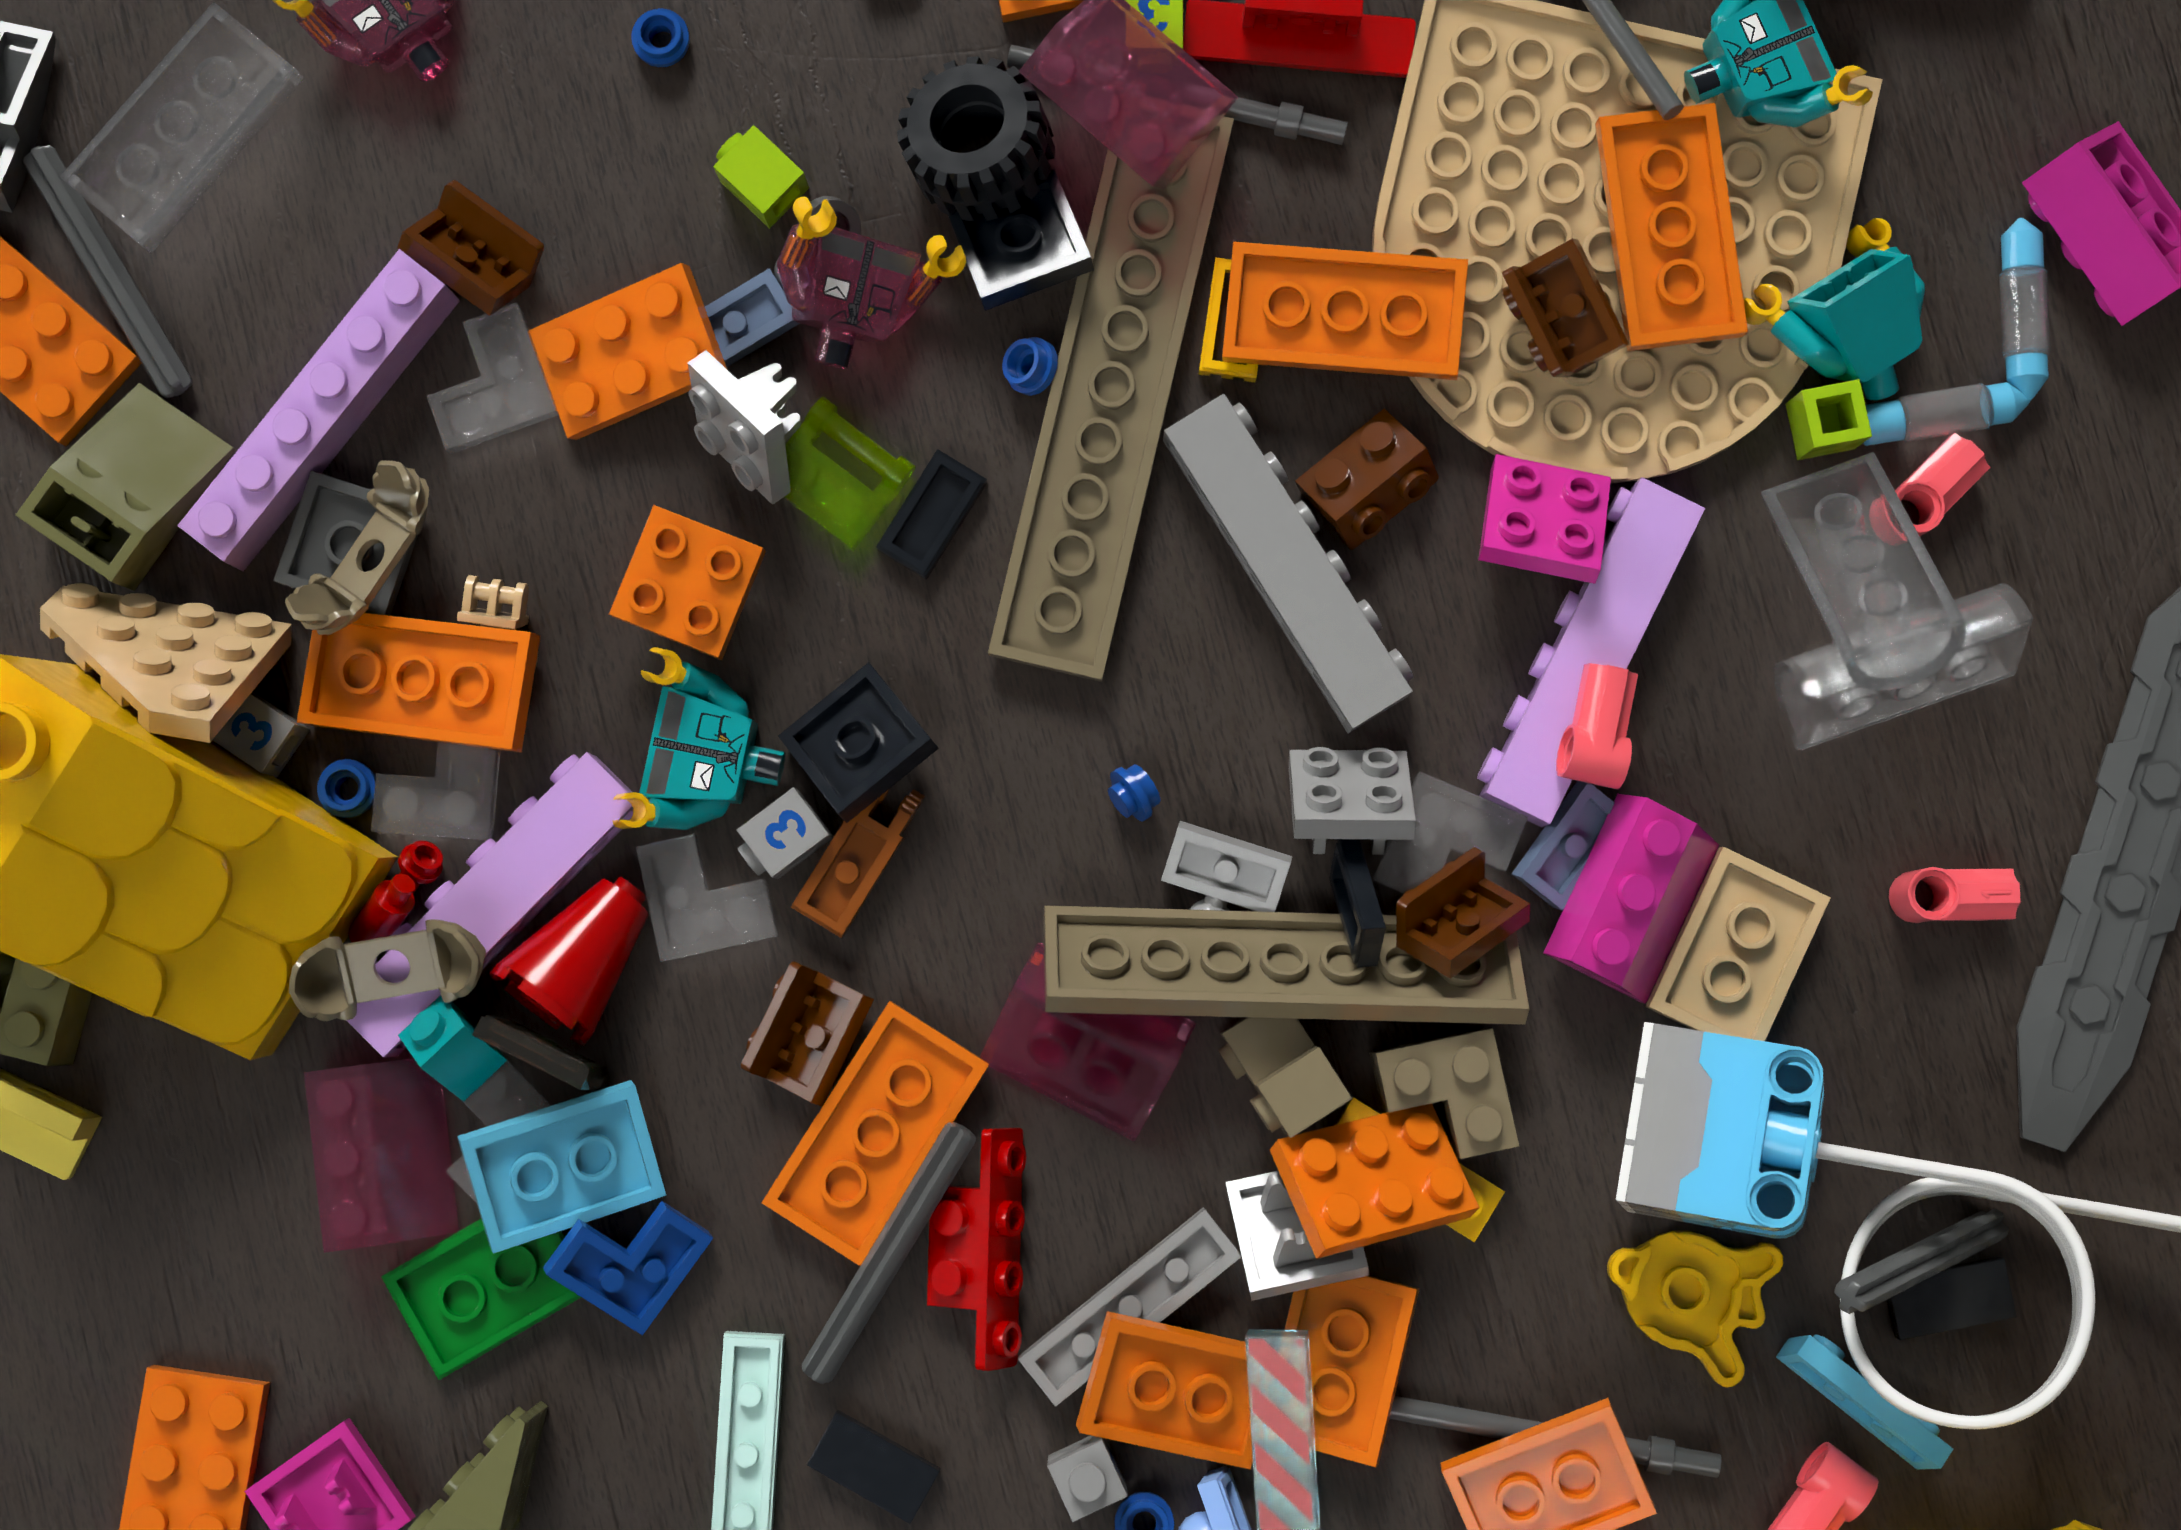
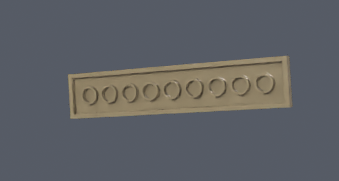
(1106, 415)

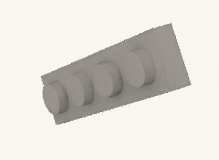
(1145, 1290)

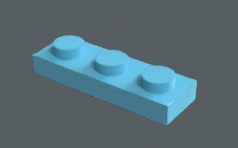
(1822, 1367)

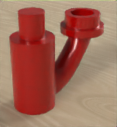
(394, 898)

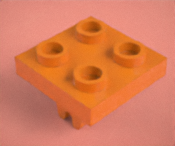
(687, 582)

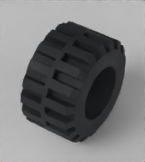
(955, 105)

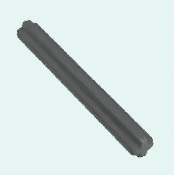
(108, 273)
(888, 1252)
(1920, 1261)

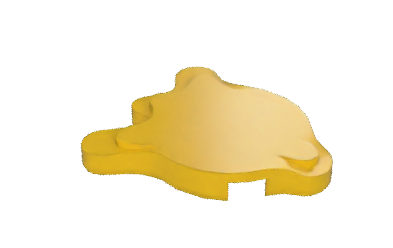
(1695, 1294)

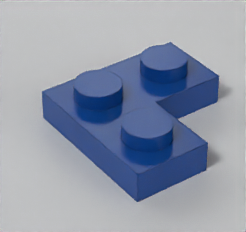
(635, 1280)

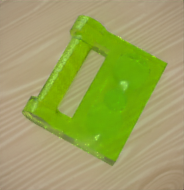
(830, 492)

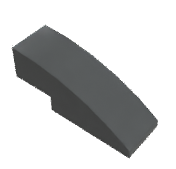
(24, 85)

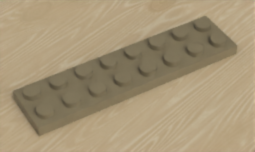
(1260, 969)

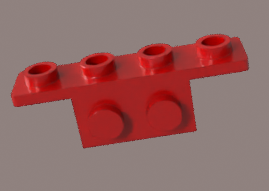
(1300, 35)
(978, 1249)

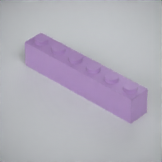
(319, 411)
(1597, 628)
(508, 882)

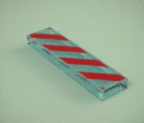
(1282, 1429)

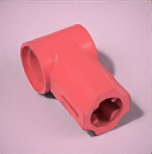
(1943, 480)
(1596, 742)
(1957, 895)
(1828, 1492)

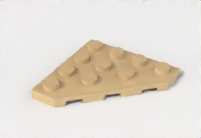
(169, 661)

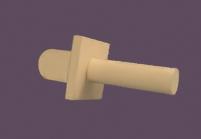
(496, 595)

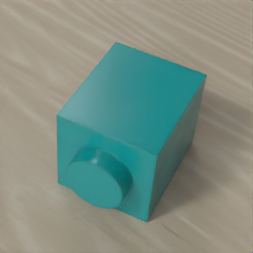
(447, 1051)

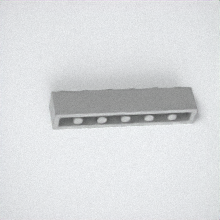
(1287, 562)

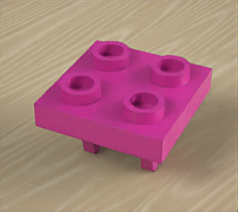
(1545, 518)
(331, 1487)

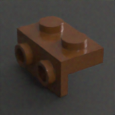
(473, 249)
(1563, 310)
(1369, 478)
(1457, 915)
(806, 1032)

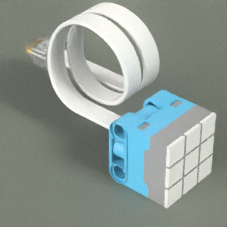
(1733, 1139)

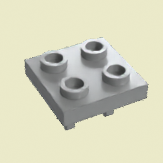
(744, 423)
(1351, 796)
(1275, 1245)

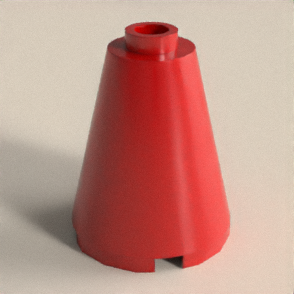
(577, 958)

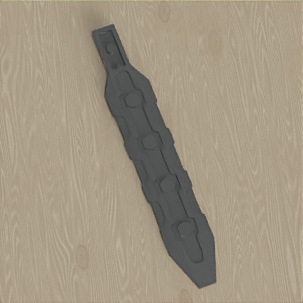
(2115, 907)

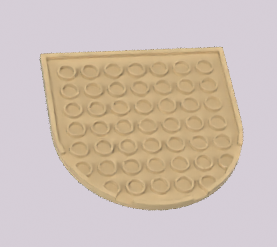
(1505, 165)

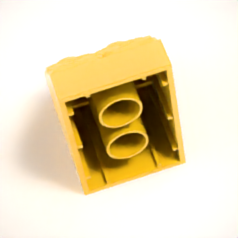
(162, 863)

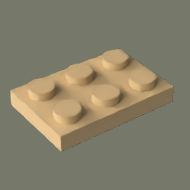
(1737, 949)

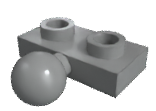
(1225, 870)

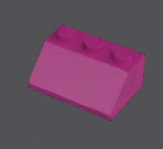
(2112, 221)
(1632, 896)

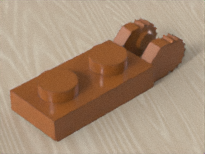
(853, 866)

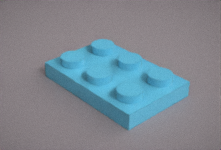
(561, 1166)

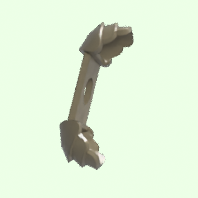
(399, 516)
(337, 976)

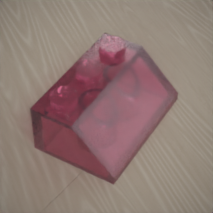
(1129, 87)
(1089, 1062)
(380, 1154)

